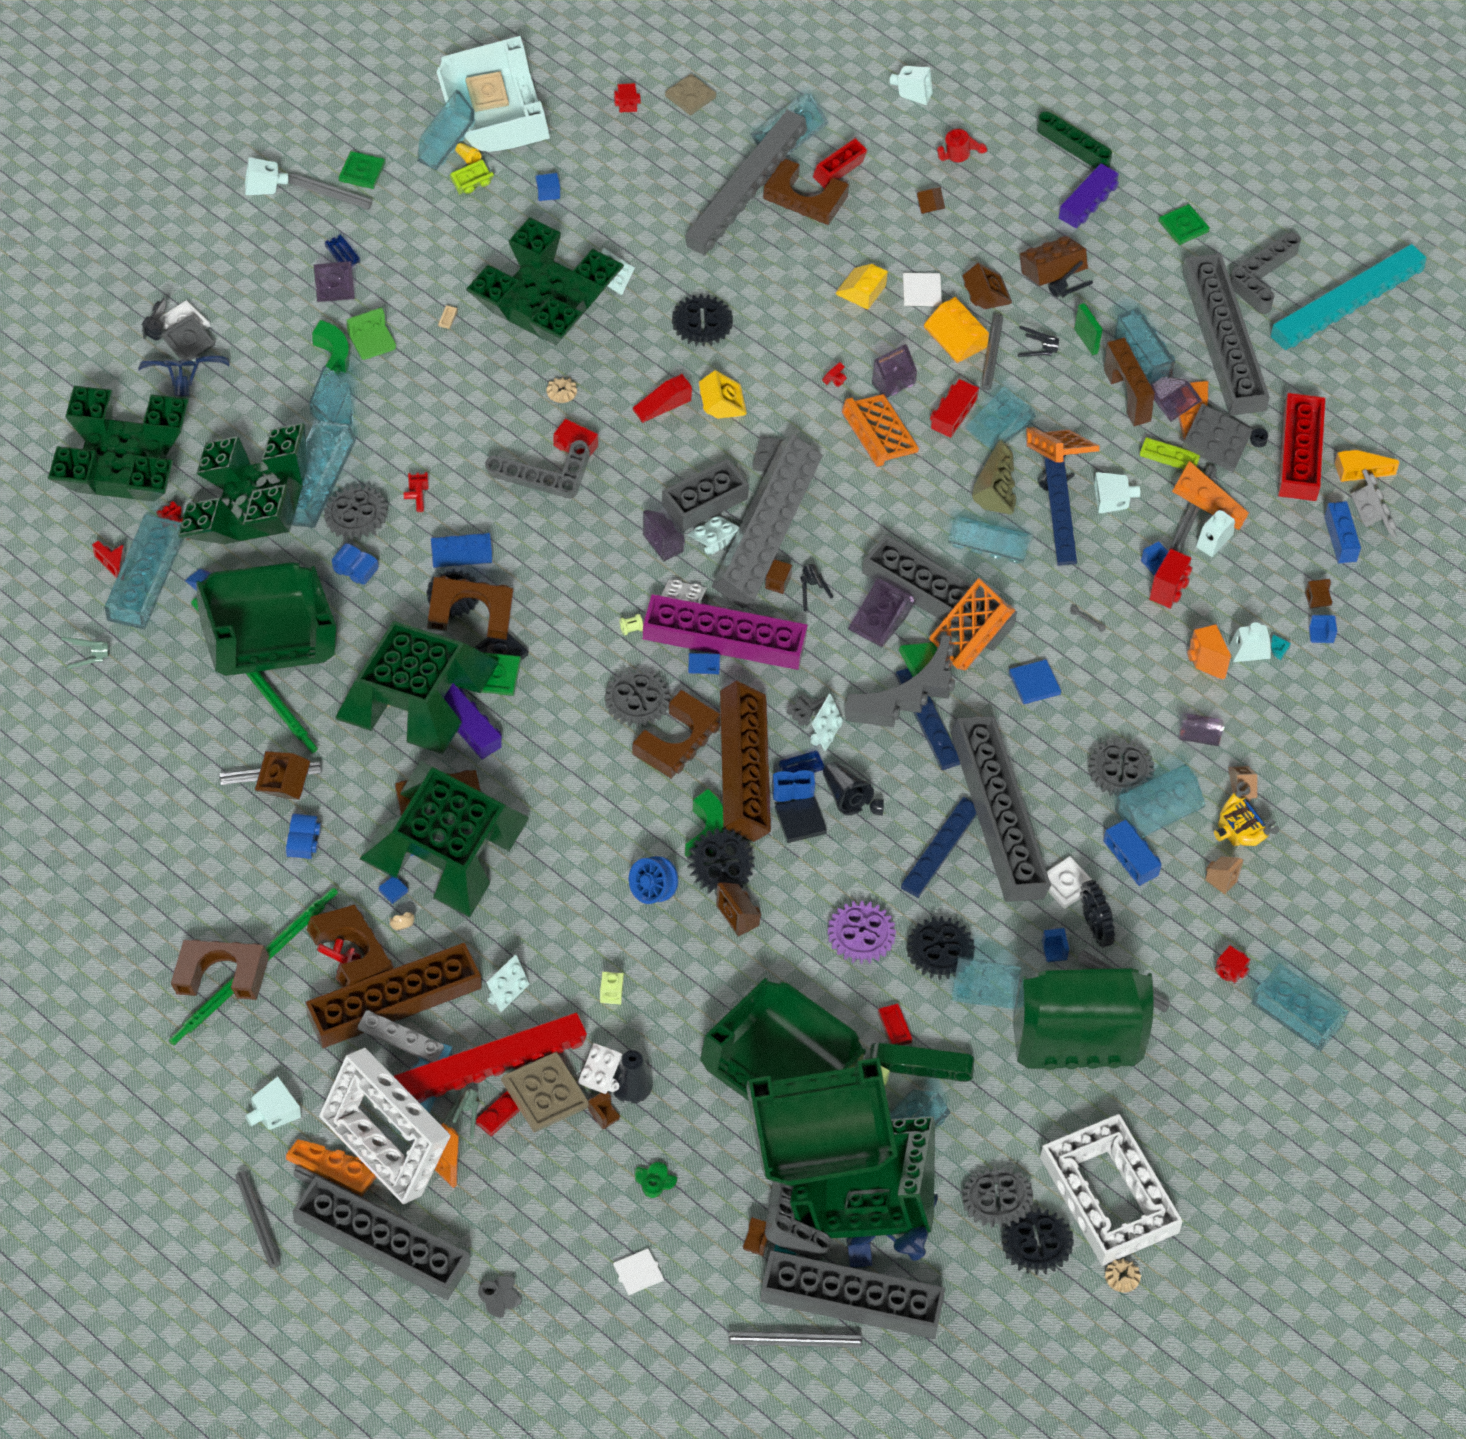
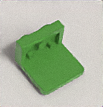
(370, 334)

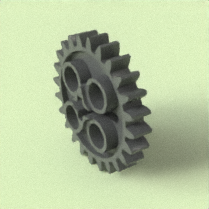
(355, 512)
(652, 690)
(1101, 765)
(980, 1197)

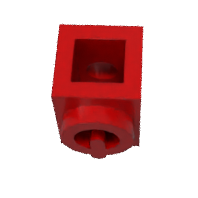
(626, 98)
(1232, 965)

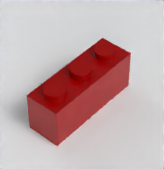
(840, 162)
(954, 408)

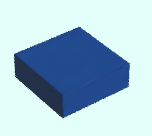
(393, 890)

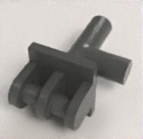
(803, 709)

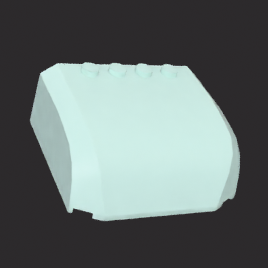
(504, 126)

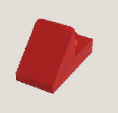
(109, 559)

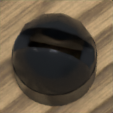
(877, 806)

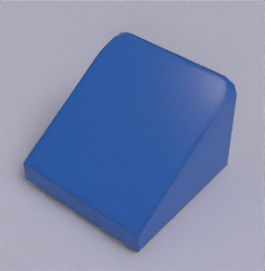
(200, 575)

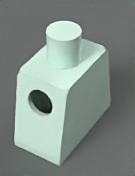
(914, 83)
(263, 177)
(1113, 492)
(1221, 528)
(1250, 643)
(273, 1106)

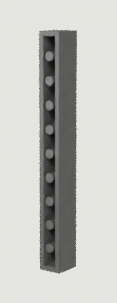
(746, 182)

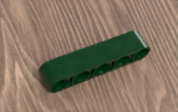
(1073, 140)
(924, 1061)

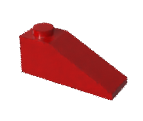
(666, 397)

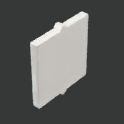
(638, 1271)

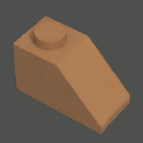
(1247, 775)
(1224, 873)

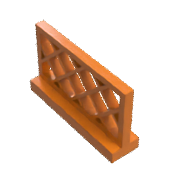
(867, 433)
(1058, 443)
(986, 631)

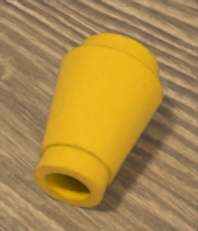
(468, 153)

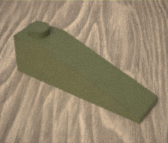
(995, 482)

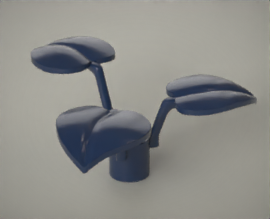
(182, 384)
(910, 1243)

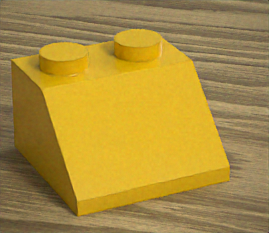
(863, 285)
(721, 396)

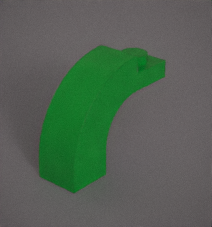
(334, 341)
(710, 811)

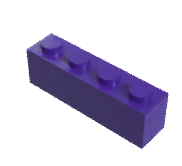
(1089, 196)
(475, 727)

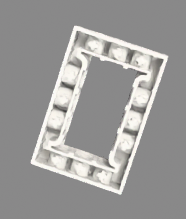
(1114, 1137)
(400, 1174)

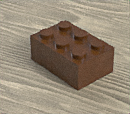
(1052, 260)

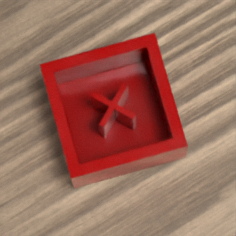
(1171, 579)

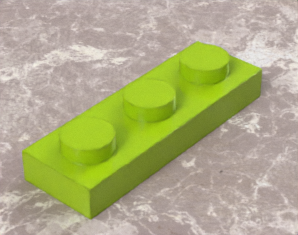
(1168, 454)

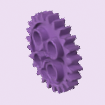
(856, 948)

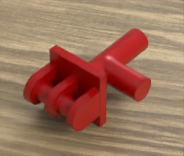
(417, 484)
(171, 512)
(335, 953)

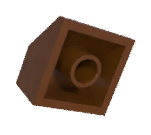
(986, 287)
(282, 775)
(737, 908)

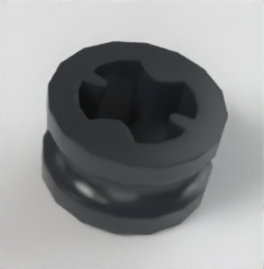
(1261, 433)

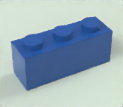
(1342, 532)
(461, 550)
(1132, 852)

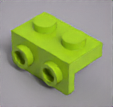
(470, 177)

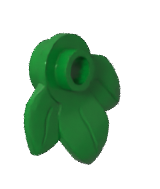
(654, 1179)

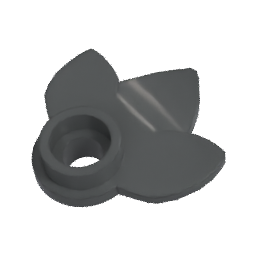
(502, 1297)

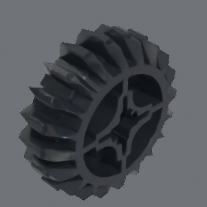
(463, 605)

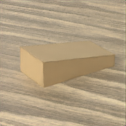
(448, 317)

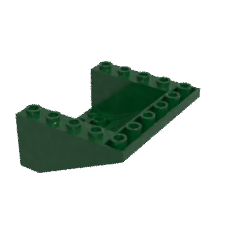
(877, 1201)

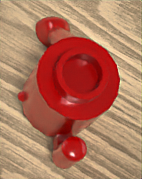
(959, 146)

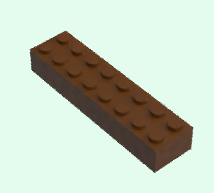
(745, 761)
(394, 994)

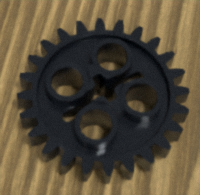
(687, 320)
(717, 844)
(1097, 913)
(939, 947)
(1057, 1237)

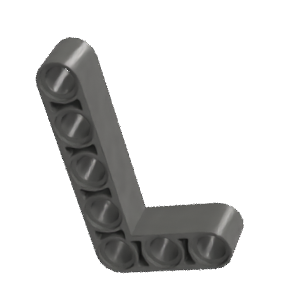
(1247, 275)
(543, 475)
(789, 1233)

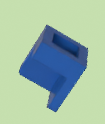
(548, 187)
(1154, 556)
(1322, 628)
(704, 663)
(1055, 945)

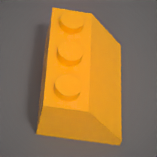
(957, 330)

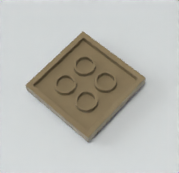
(545, 1092)

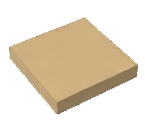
(487, 91)

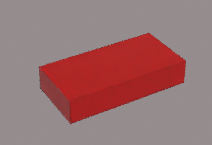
(894, 1025)

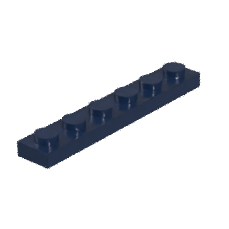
(1060, 512)
(933, 729)
(940, 848)

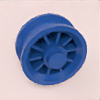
(653, 879)

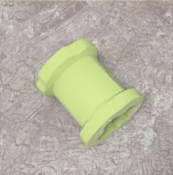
(631, 624)

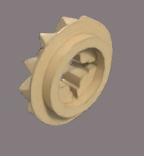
(564, 395)
(1125, 1284)

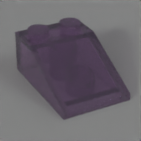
(881, 613)

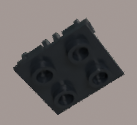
(151, 325)

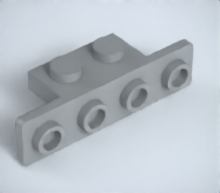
(1370, 504)
(400, 1037)

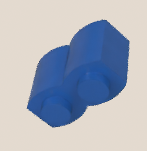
(355, 564)
(793, 785)
(302, 836)

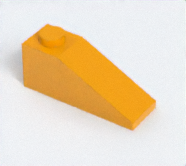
(1351, 463)

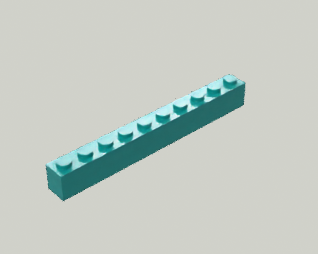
(1348, 297)

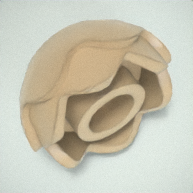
(402, 922)

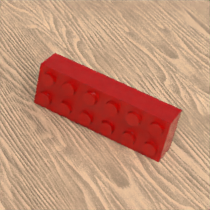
(1302, 447)

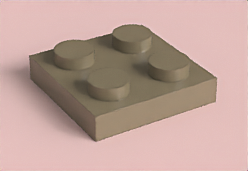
(690, 94)

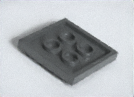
(1217, 438)

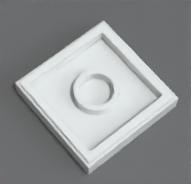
(922, 289)
(179, 313)
(1066, 881)

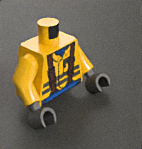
(1241, 822)

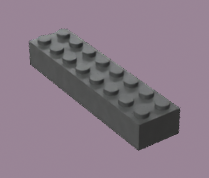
(929, 585)
(381, 1238)
(852, 1294)

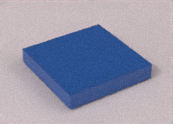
(1034, 682)

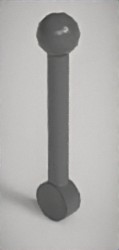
(1074, 610)

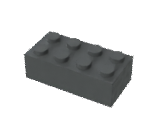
(705, 494)

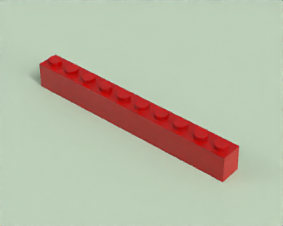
(493, 1058)

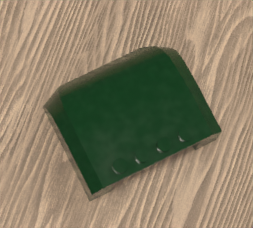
(265, 618)
(1083, 1018)
(777, 1036)
(822, 1124)

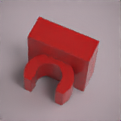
(835, 375)

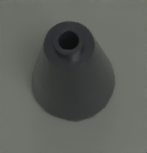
(847, 788)
(633, 1078)

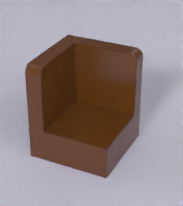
(930, 200)
(778, 576)
(1318, 593)
(602, 1110)
(756, 1239)

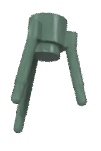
(98, 649)
(464, 1102)

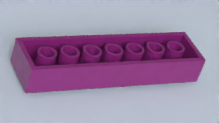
(725, 632)

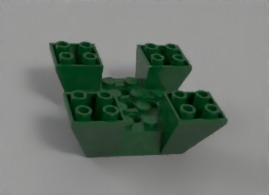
(543, 293)
(118, 455)
(255, 497)
(413, 674)
(456, 854)

